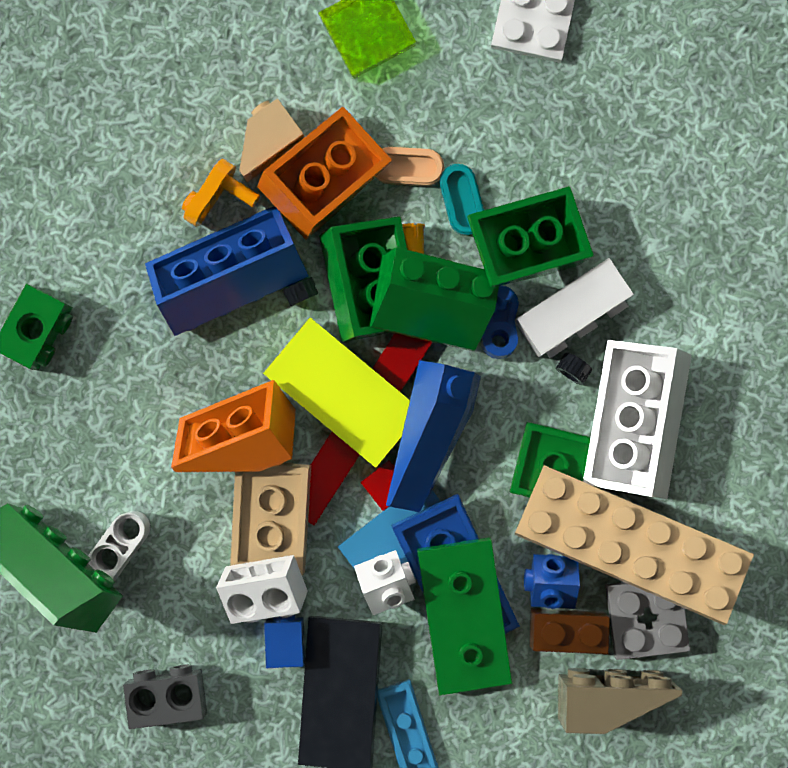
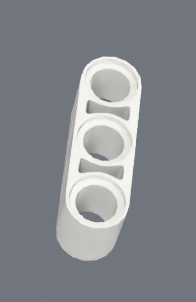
(120, 543)

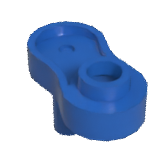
(502, 324)

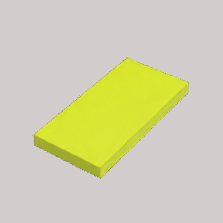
(341, 391)

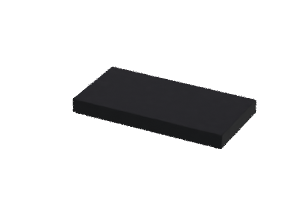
(340, 693)

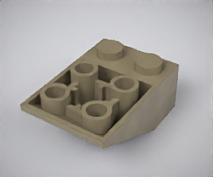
(609, 700)

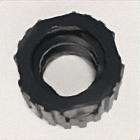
(300, 291)
(574, 368)

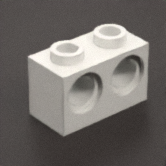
(262, 589)

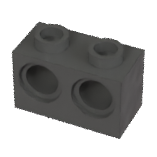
(168, 707)

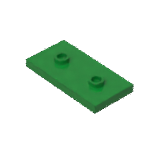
(464, 616)

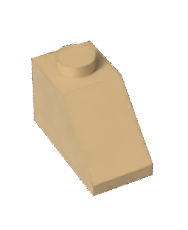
(267, 138)

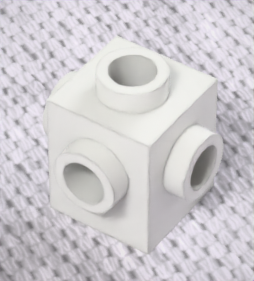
(385, 582)

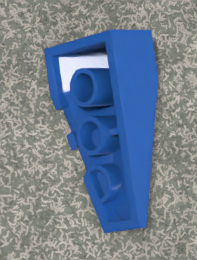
(435, 419)

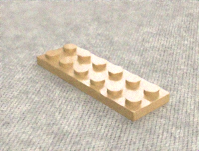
(634, 545)

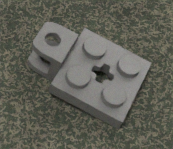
(632, 637)

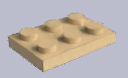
(271, 514)

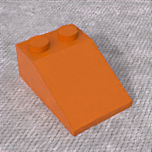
(323, 172)
(237, 433)

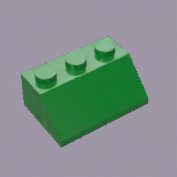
(353, 268)
(433, 299)

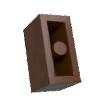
(569, 631)

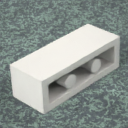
(574, 309)

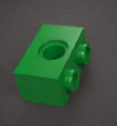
(15, 337)

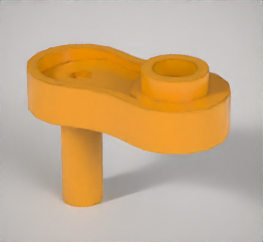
(221, 177)

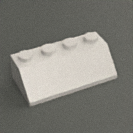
(637, 418)

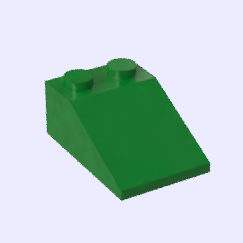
(530, 237)

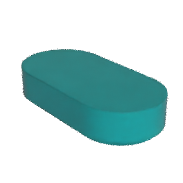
(460, 196)

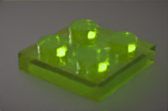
(366, 33)

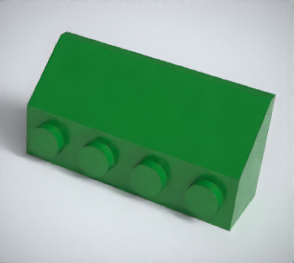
(52, 573)

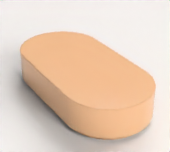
(412, 167)

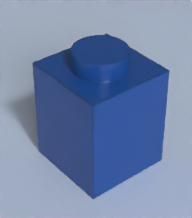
(284, 642)

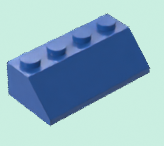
(225, 271)

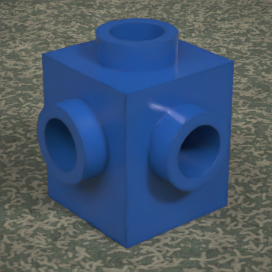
(552, 581)

